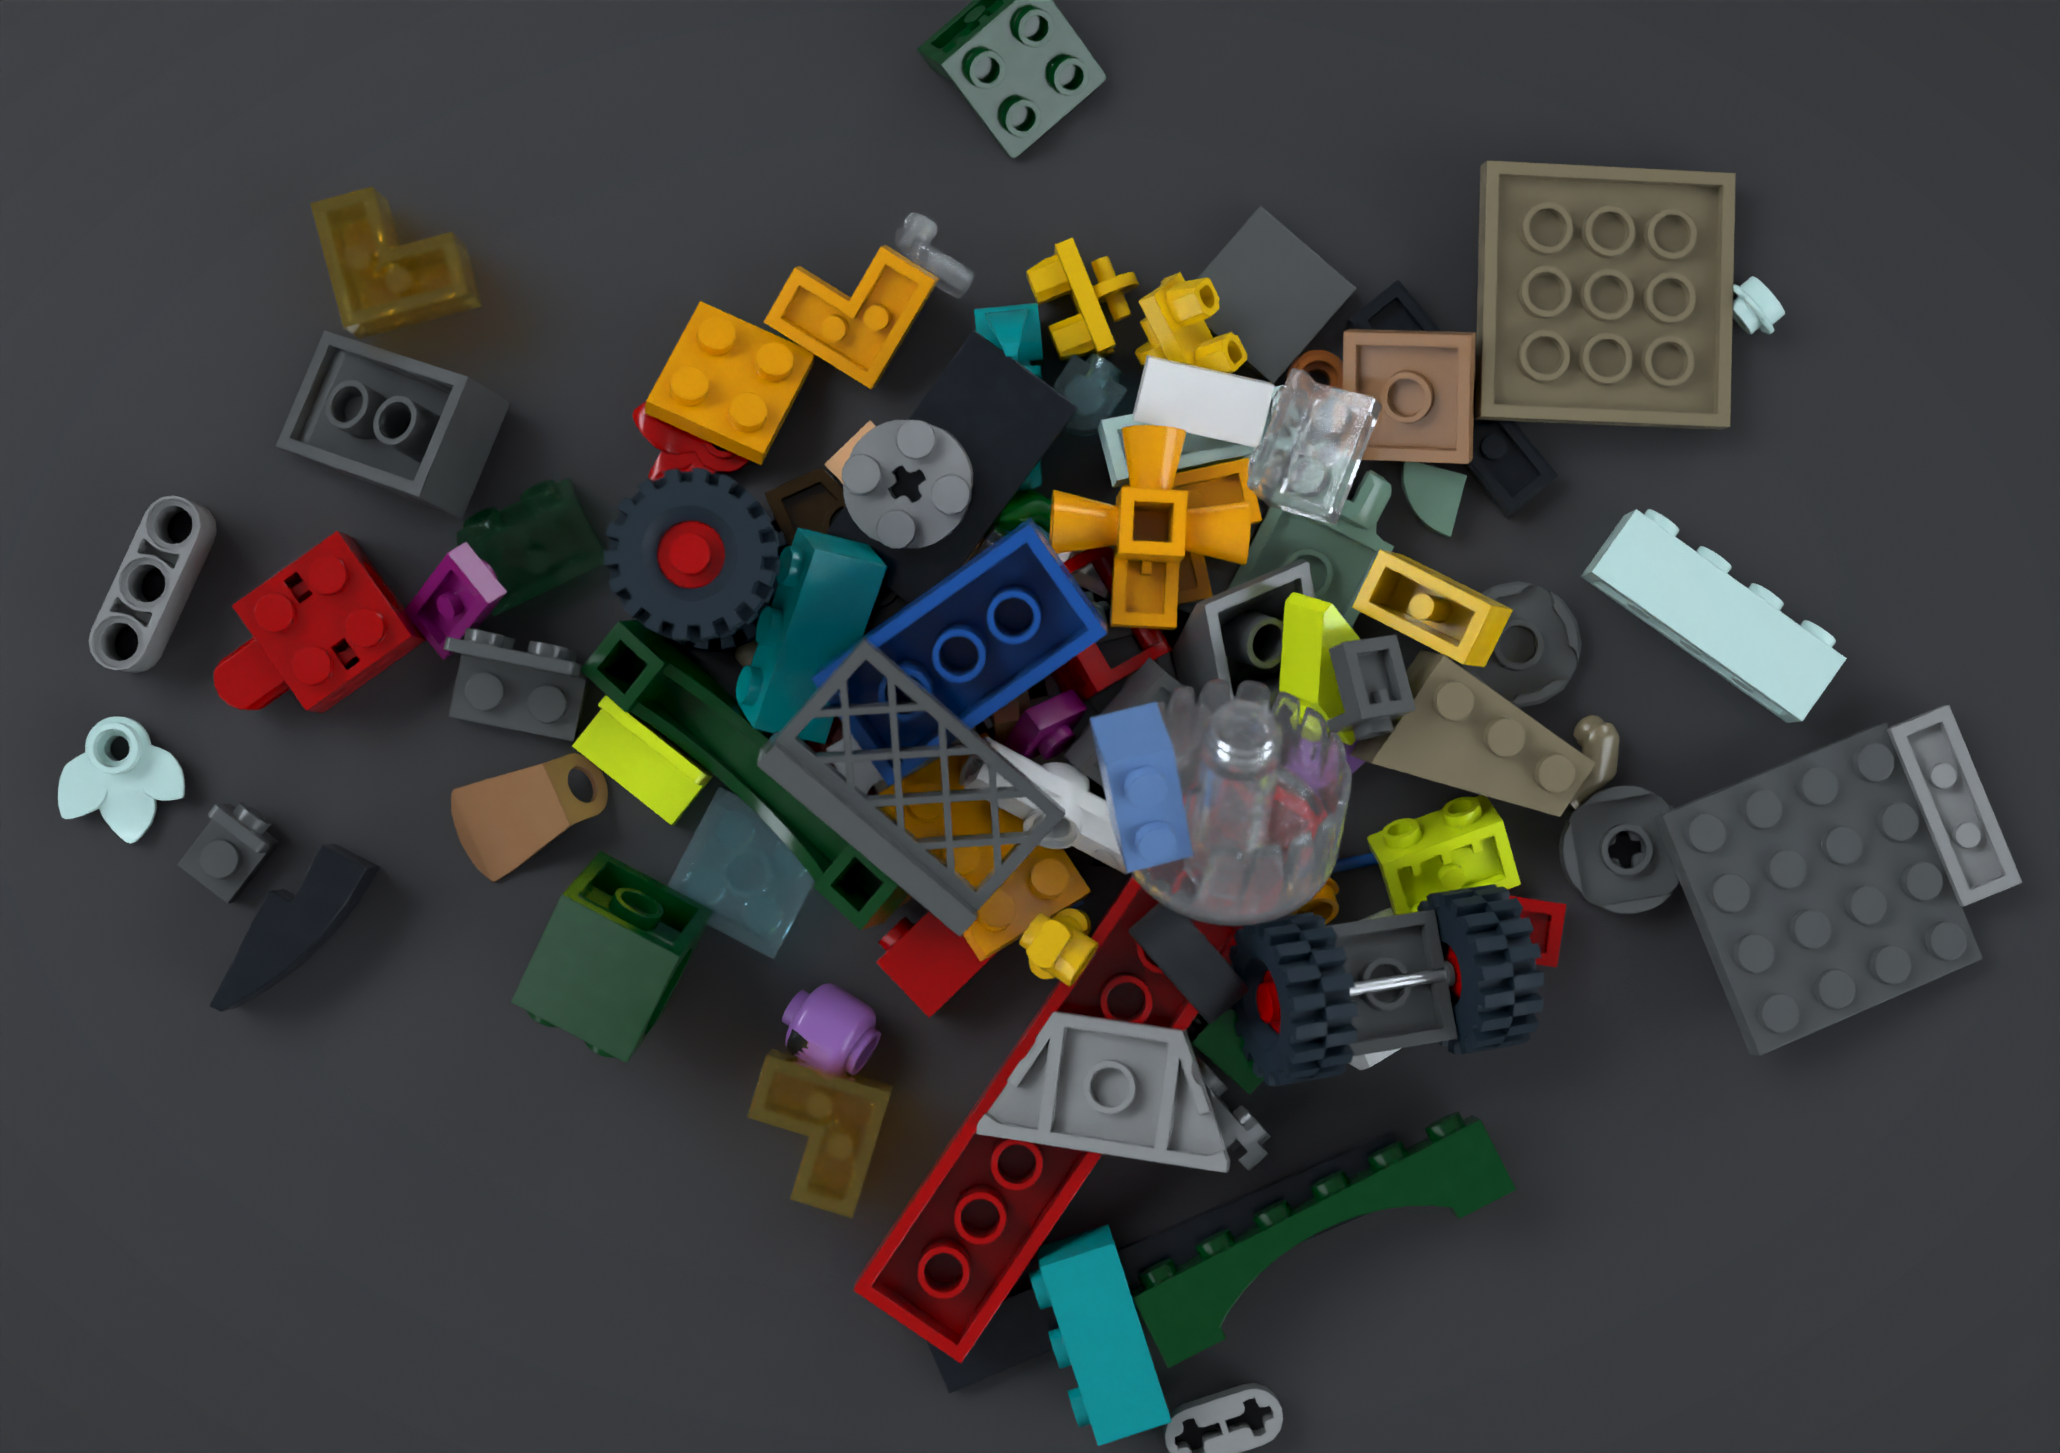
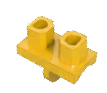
(1066, 275)
(1178, 326)

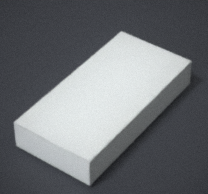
(1203, 401)

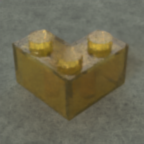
(385, 283)
(837, 1114)

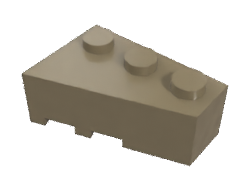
(1476, 741)

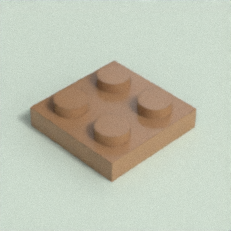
(1423, 391)

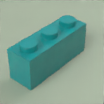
(816, 613)
(1099, 1336)

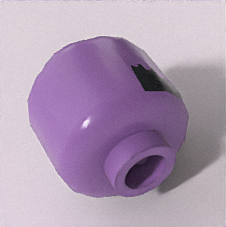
(831, 1029)

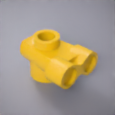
(1059, 945)

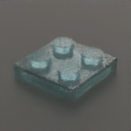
(743, 875)

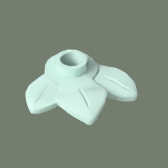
(121, 789)

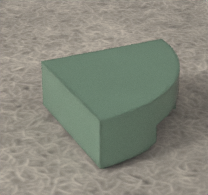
(1433, 495)

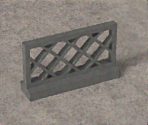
(870, 827)

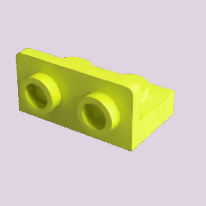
(1444, 852)

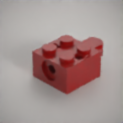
(314, 625)

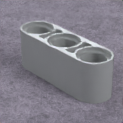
(125, 601)

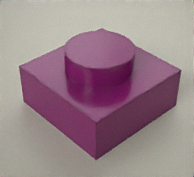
(1047, 726)

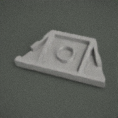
(1111, 1093)

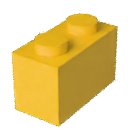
(1432, 608)

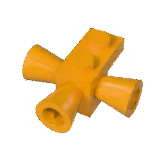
(1149, 529)

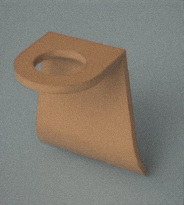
(521, 812)

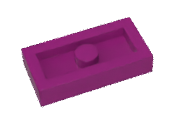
(455, 598)

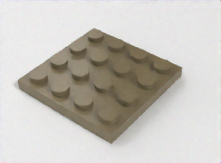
(1605, 295)

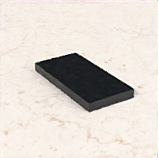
(1005, 426)

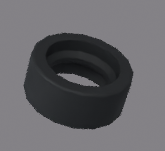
(1189, 961)

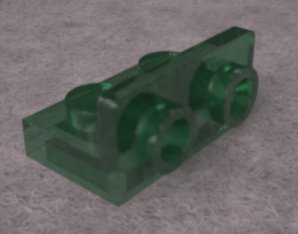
(534, 541)

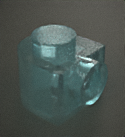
(1093, 389)

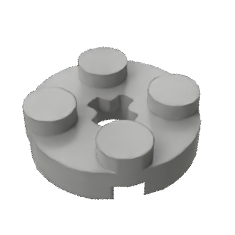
(899, 520)

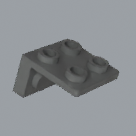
(517, 689)

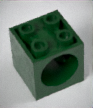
(611, 957)

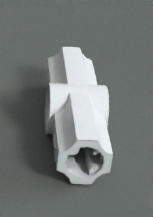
(1086, 817)

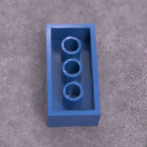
(973, 642)

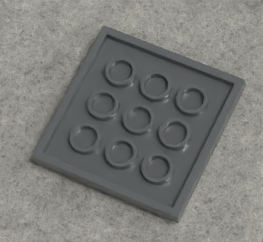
(1817, 889)

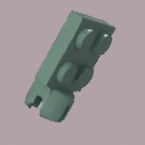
(1336, 553)

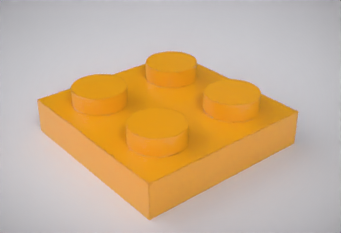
(730, 383)

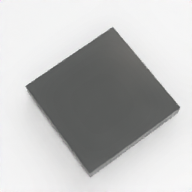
(1272, 294)

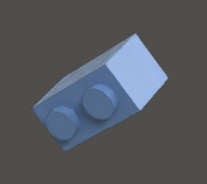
(1141, 786)

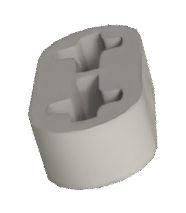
(1221, 1407)

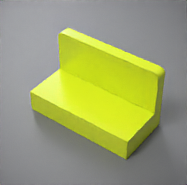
(642, 761)

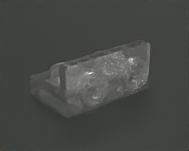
(1312, 447)

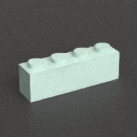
(1714, 615)

